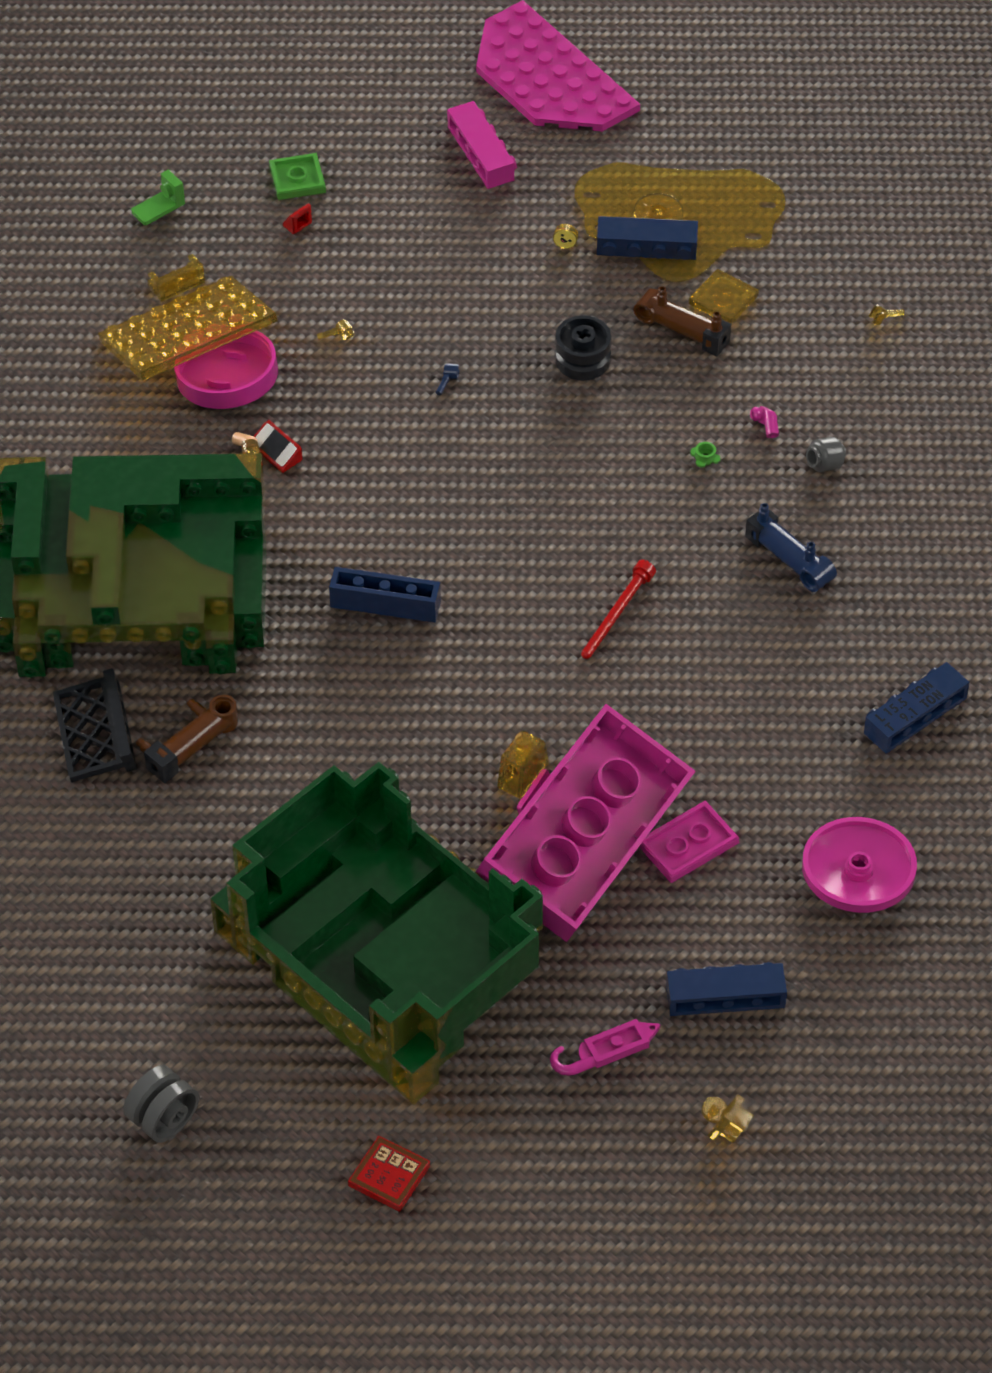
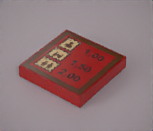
(389, 1173)

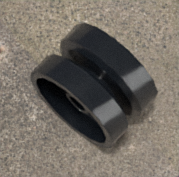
(583, 347)

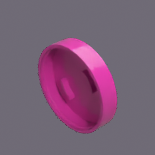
(230, 373)

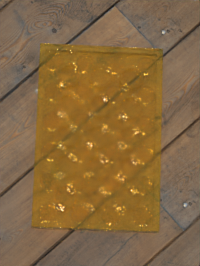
(187, 327)

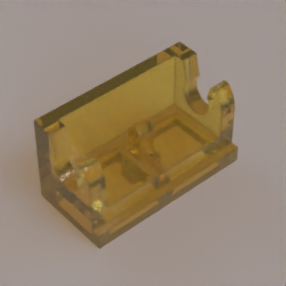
(177, 280)

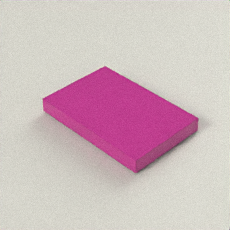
(688, 841)

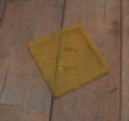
(723, 294)

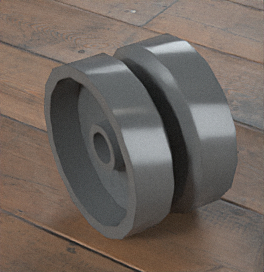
(161, 1103)

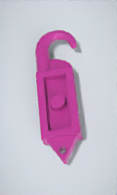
(608, 1047)

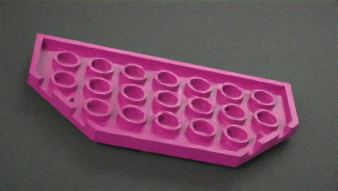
(548, 74)

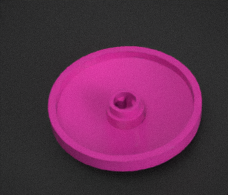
(859, 864)

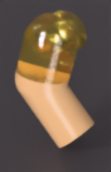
(247, 442)

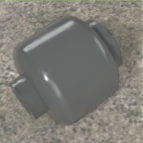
(825, 454)

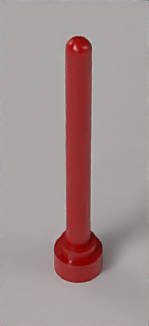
(642, 573)

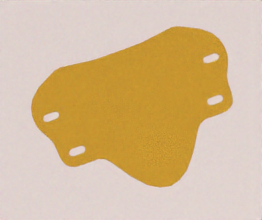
(718, 199)

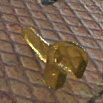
(879, 313)
(343, 328)

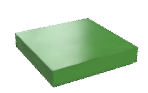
(297, 176)

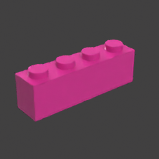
(481, 144)

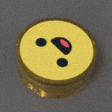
(565, 236)

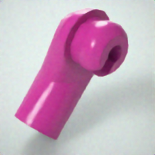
(768, 418)

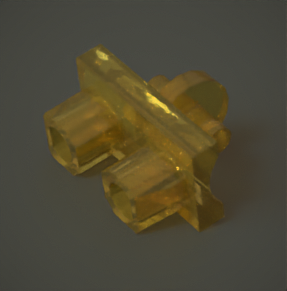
(730, 1119)

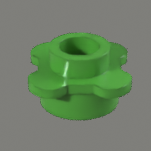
(705, 454)

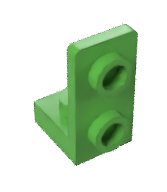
(162, 203)

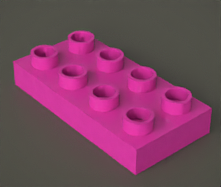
(589, 818)

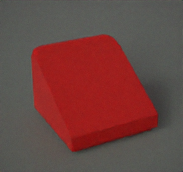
(298, 219)

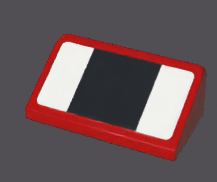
(278, 447)

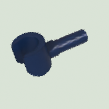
(450, 371)

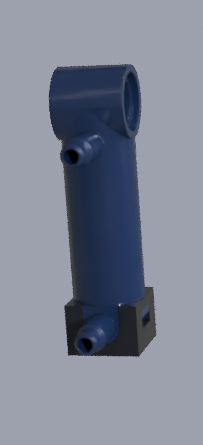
(813, 570)

